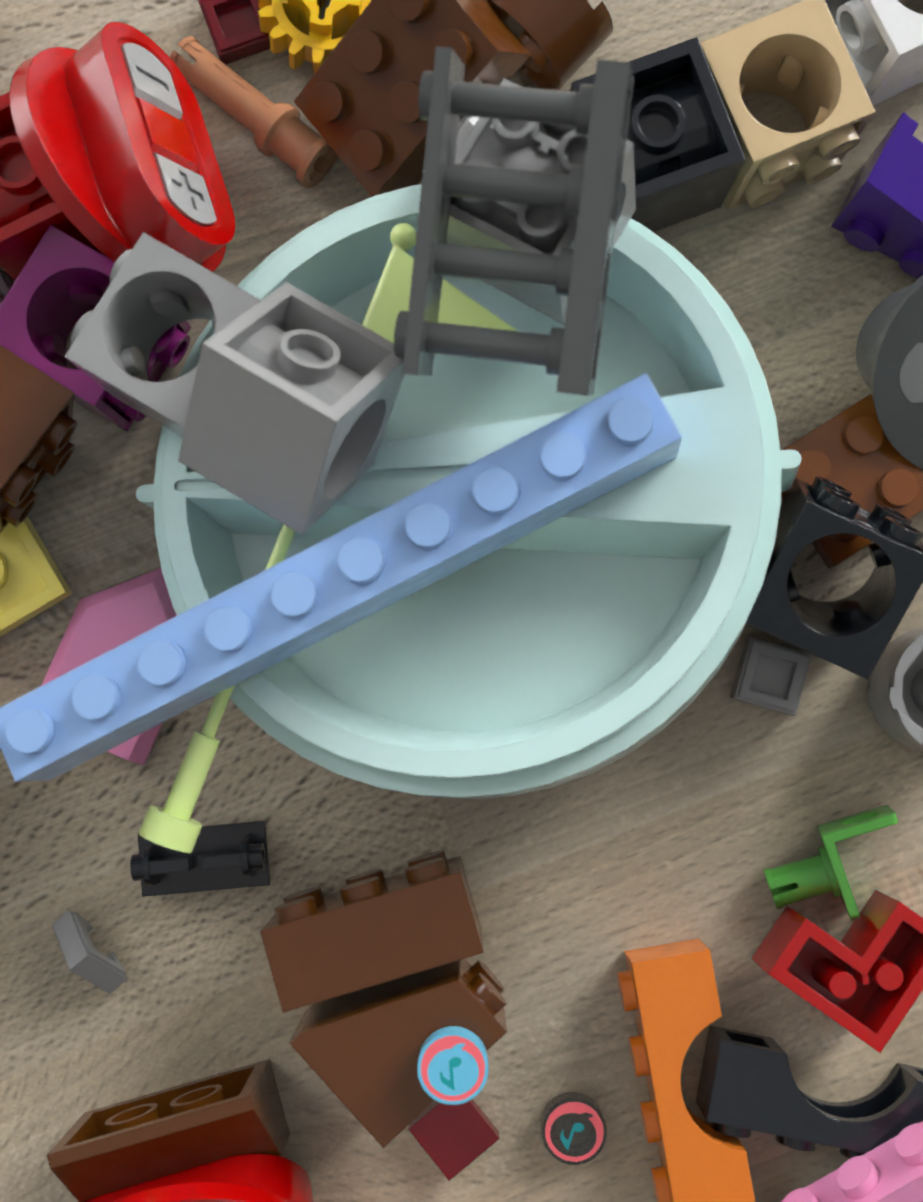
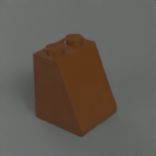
(372, 1038)

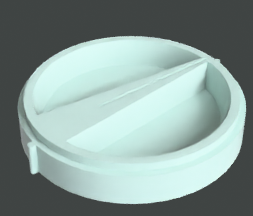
(561, 639)

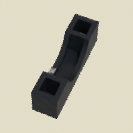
(751, 1087)

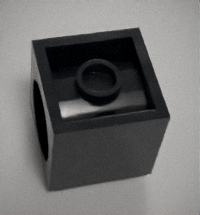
(680, 136)
(857, 627)

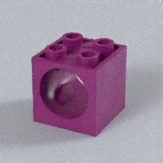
(48, 300)

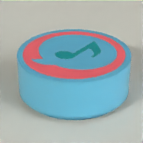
(452, 1065)

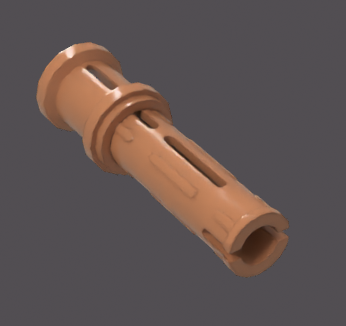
(274, 126)

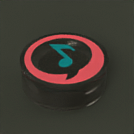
(573, 1128)

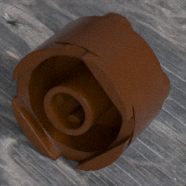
(557, 36)

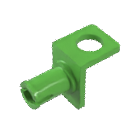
(825, 871)

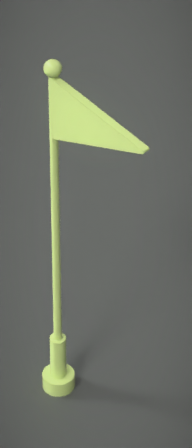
(172, 824)

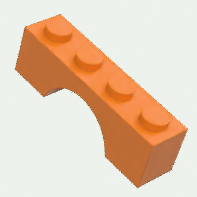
(673, 1001)

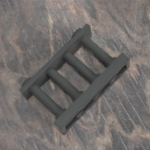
(586, 193)

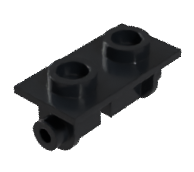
(221, 859)

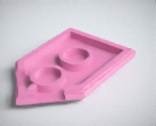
(107, 622)

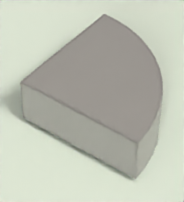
(84, 957)

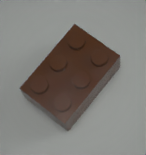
(370, 82)
(371, 930)

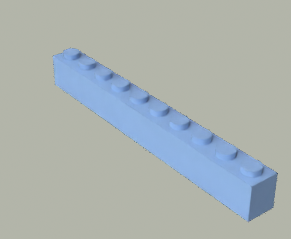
(338, 581)

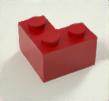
(858, 982)

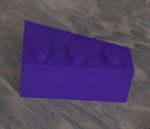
(887, 200)

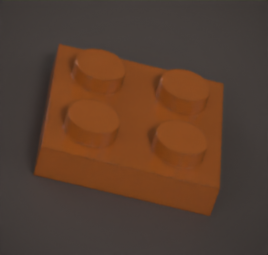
(862, 460)

